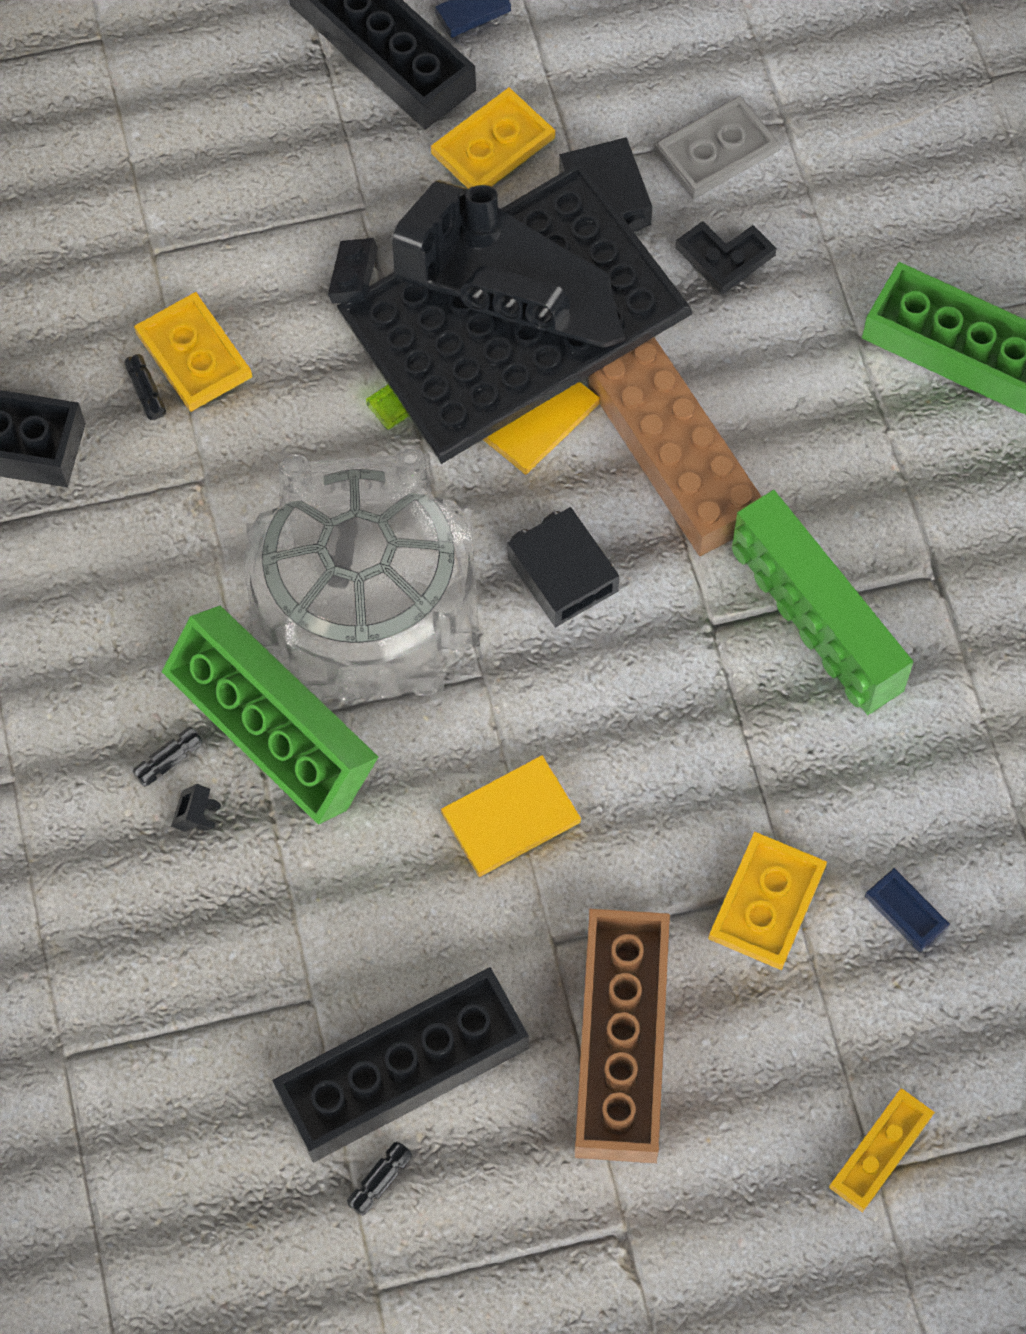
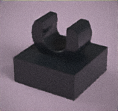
(191, 809)

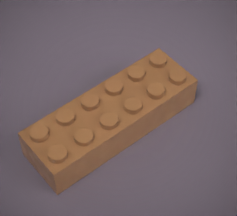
(675, 444)
(622, 1036)

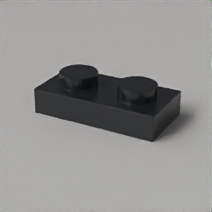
(352, 270)

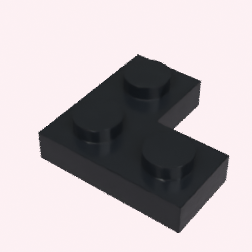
(721, 262)

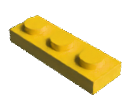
(881, 1150)

